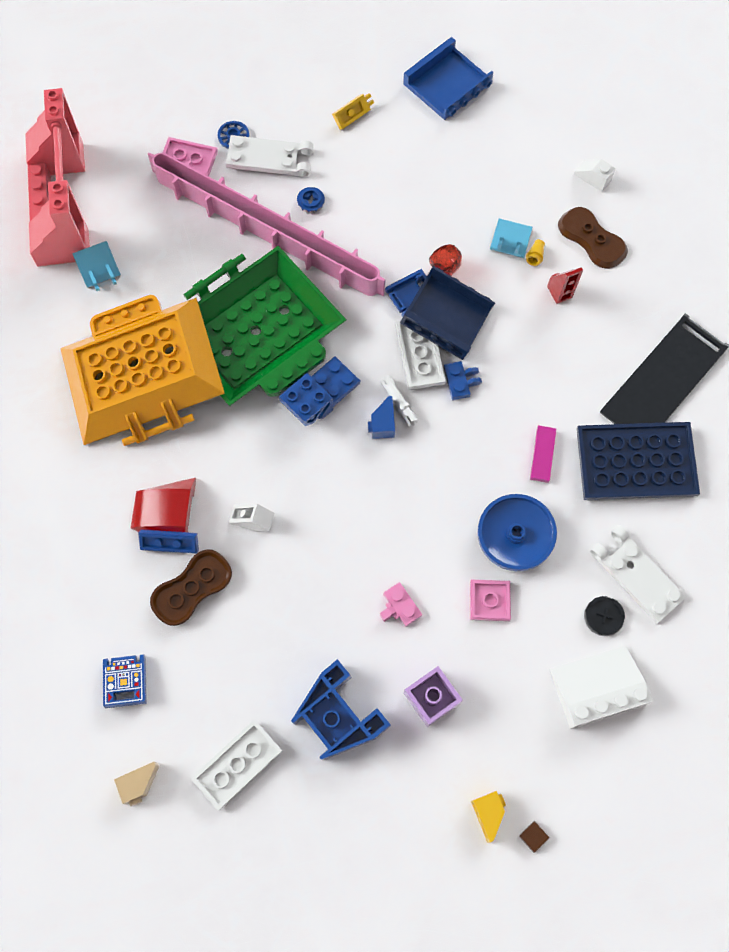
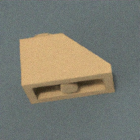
(136, 784)

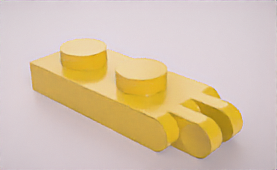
(352, 110)

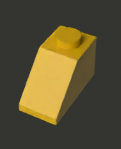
(489, 813)

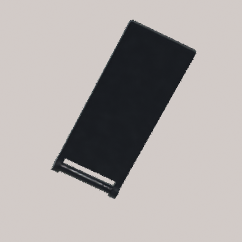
(665, 376)

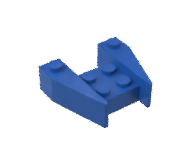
(333, 718)

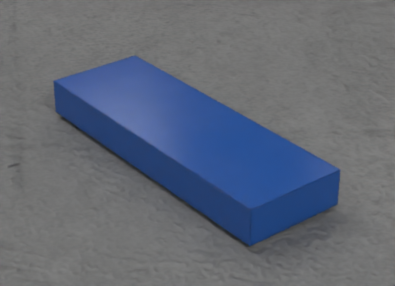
(168, 541)

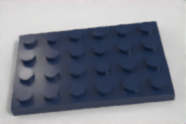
(637, 461)

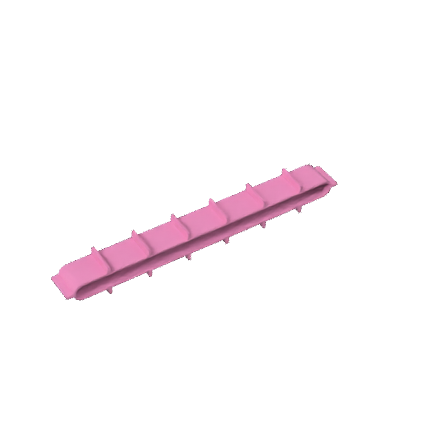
(267, 224)

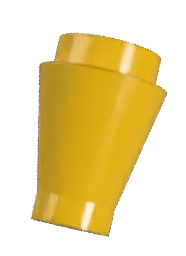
(535, 254)

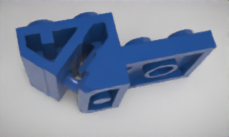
(318, 394)

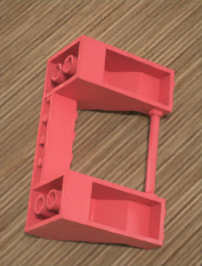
(54, 149)

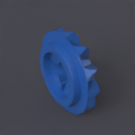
(305, 195)

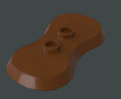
(601, 246)
(178, 598)

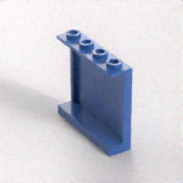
(446, 79)

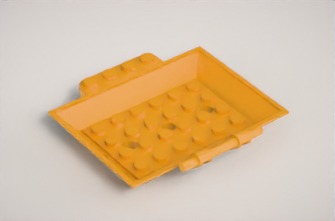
(158, 382)

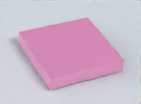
(490, 600)

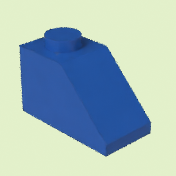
(382, 420)

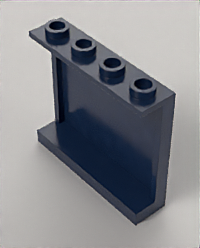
(447, 312)

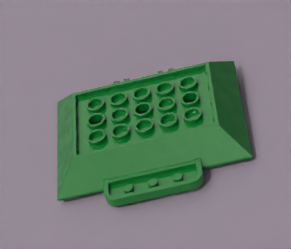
(252, 301)

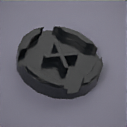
(604, 616)

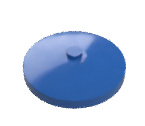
(517, 532)

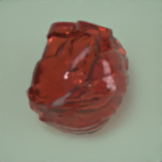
(446, 258)

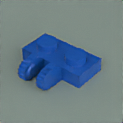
(457, 379)

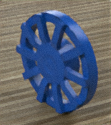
(231, 131)

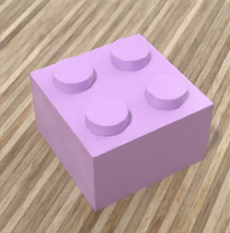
(432, 696)

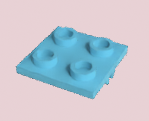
(511, 238)
(96, 264)

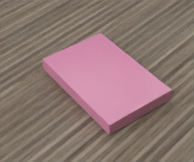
(201, 155)

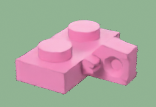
(400, 606)

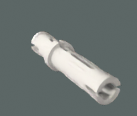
(403, 406)

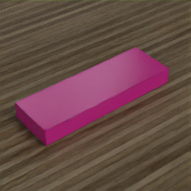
(543, 454)

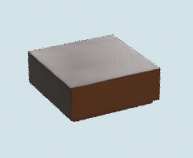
(534, 836)

